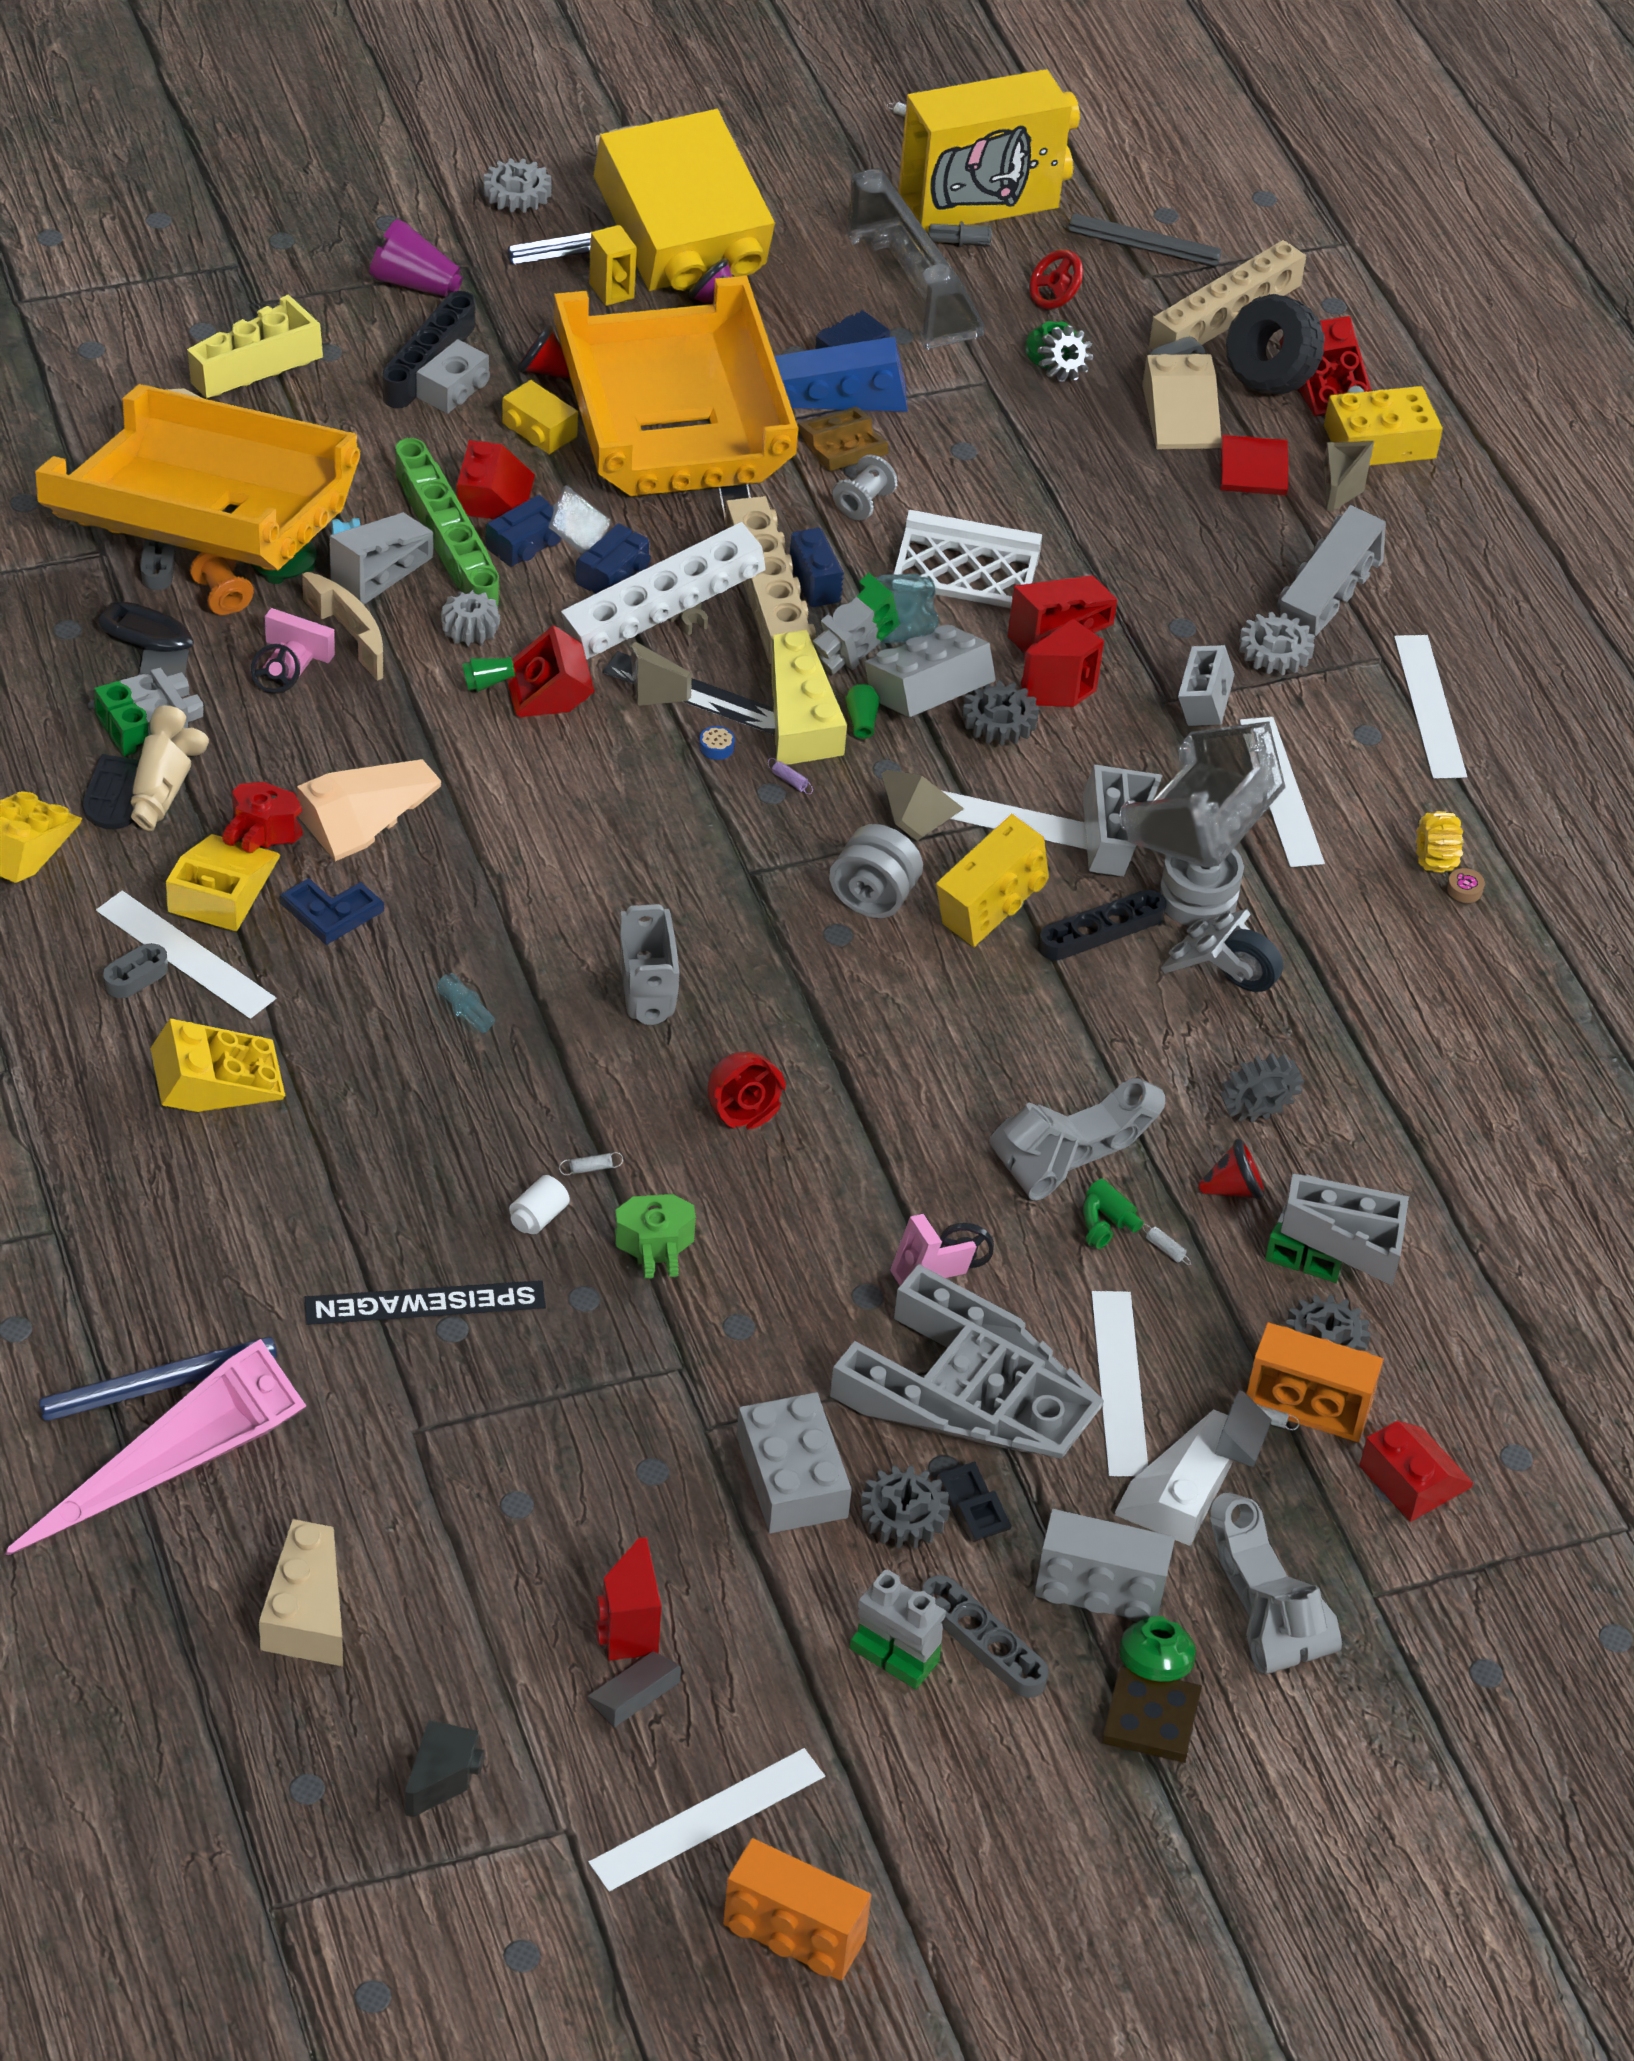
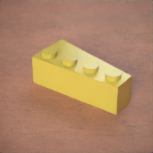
(256, 349)
(805, 707)

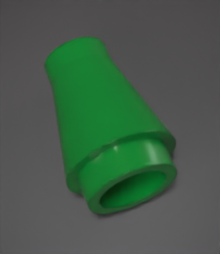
(486, 672)
(862, 707)

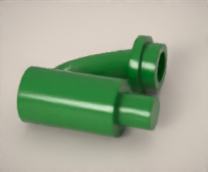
(1114, 1206)

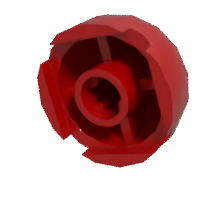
(745, 1089)

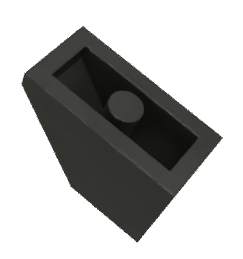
(442, 1766)

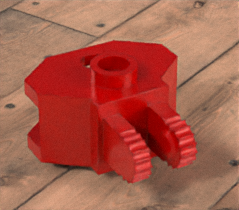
(262, 819)

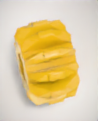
(1439, 841)

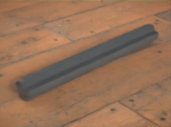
(1145, 239)

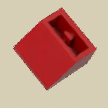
(1063, 666)

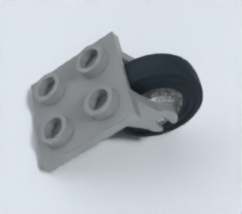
(1228, 943)

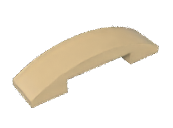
(330, 599)

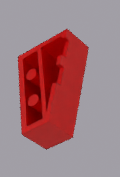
(1051, 604)

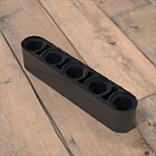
(449, 322)

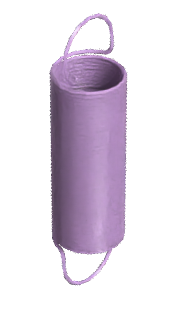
(790, 776)

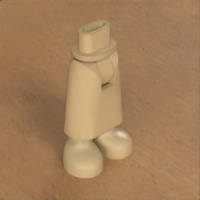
(163, 764)

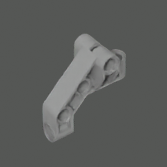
(1045, 1145)
(1285, 1614)

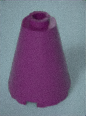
(414, 262)

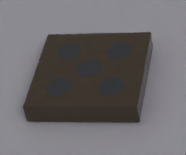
(1152, 1715)

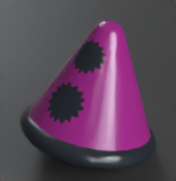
(704, 288)

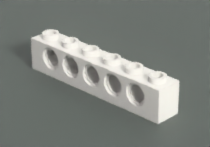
(664, 590)

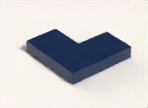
(328, 916)

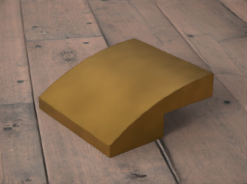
(842, 438)

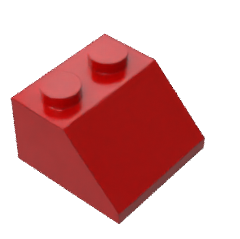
(492, 480)
(550, 675)
(1412, 1469)
(630, 1606)

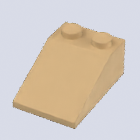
(1182, 401)

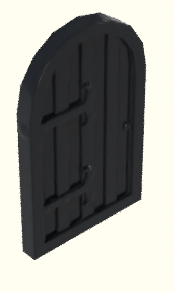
(110, 792)

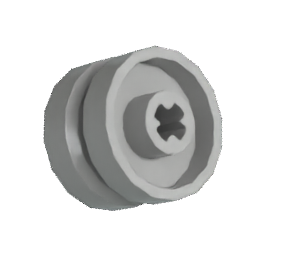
(876, 871)
(1199, 891)

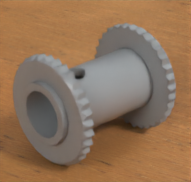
(856, 496)

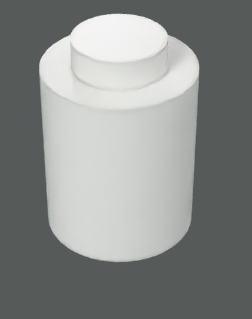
(539, 1205)

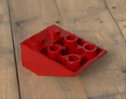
(1340, 365)

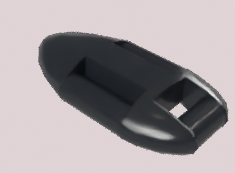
(145, 627)

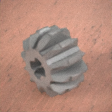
(1068, 367)
(470, 618)

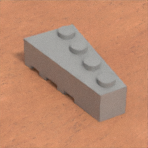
(1335, 568)

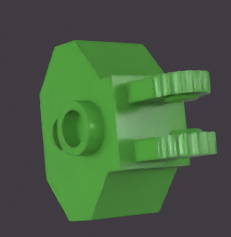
(655, 1233)

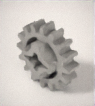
(517, 185)
(1276, 643)

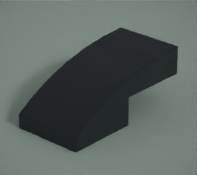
(972, 1503)

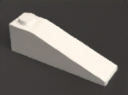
(1179, 1484)

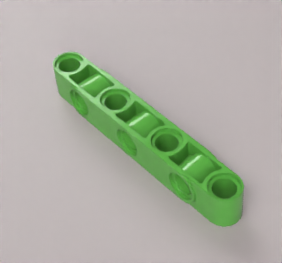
(443, 514)

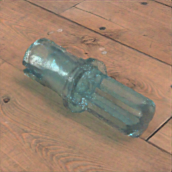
(465, 1002)

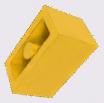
(612, 265)
(540, 417)

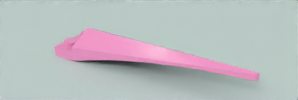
(222, 1413)

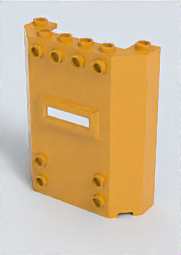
(673, 370)
(194, 457)

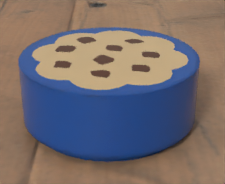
(717, 742)

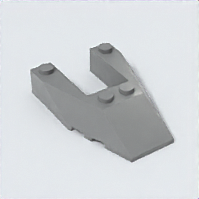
(986, 1386)

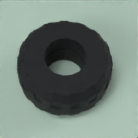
(1299, 353)

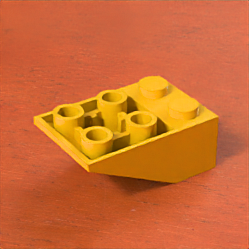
(31, 834)
(218, 882)
(214, 1067)

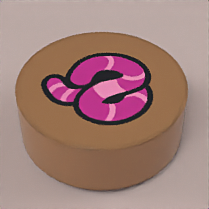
(1465, 885)

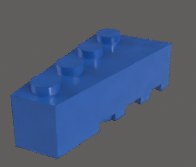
(846, 377)

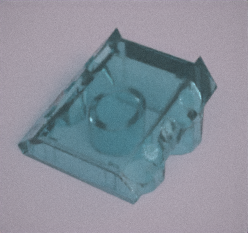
(914, 606)

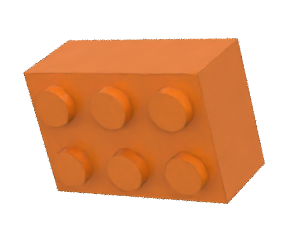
(1315, 1381)
(796, 1909)

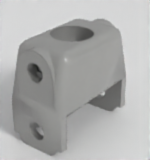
(652, 978)

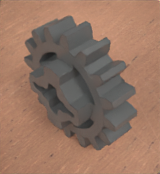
(1000, 713)
(1261, 1087)
(1330, 1322)
(884, 1503)

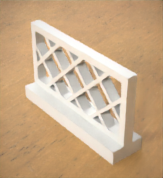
(971, 540)

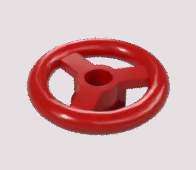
(1059, 280)

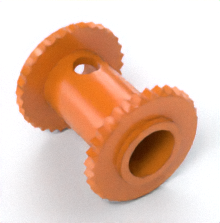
(227, 592)

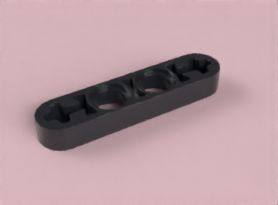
(1146, 904)

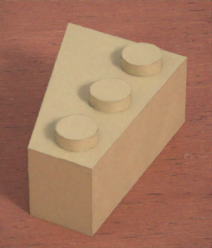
(303, 1599)

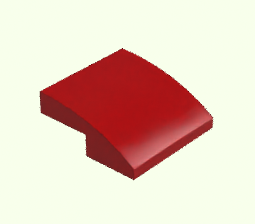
(1254, 465)

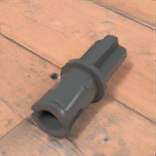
(961, 234)

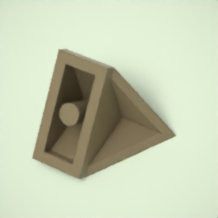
(1345, 471)
(658, 678)
(917, 803)

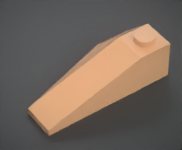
(356, 804)

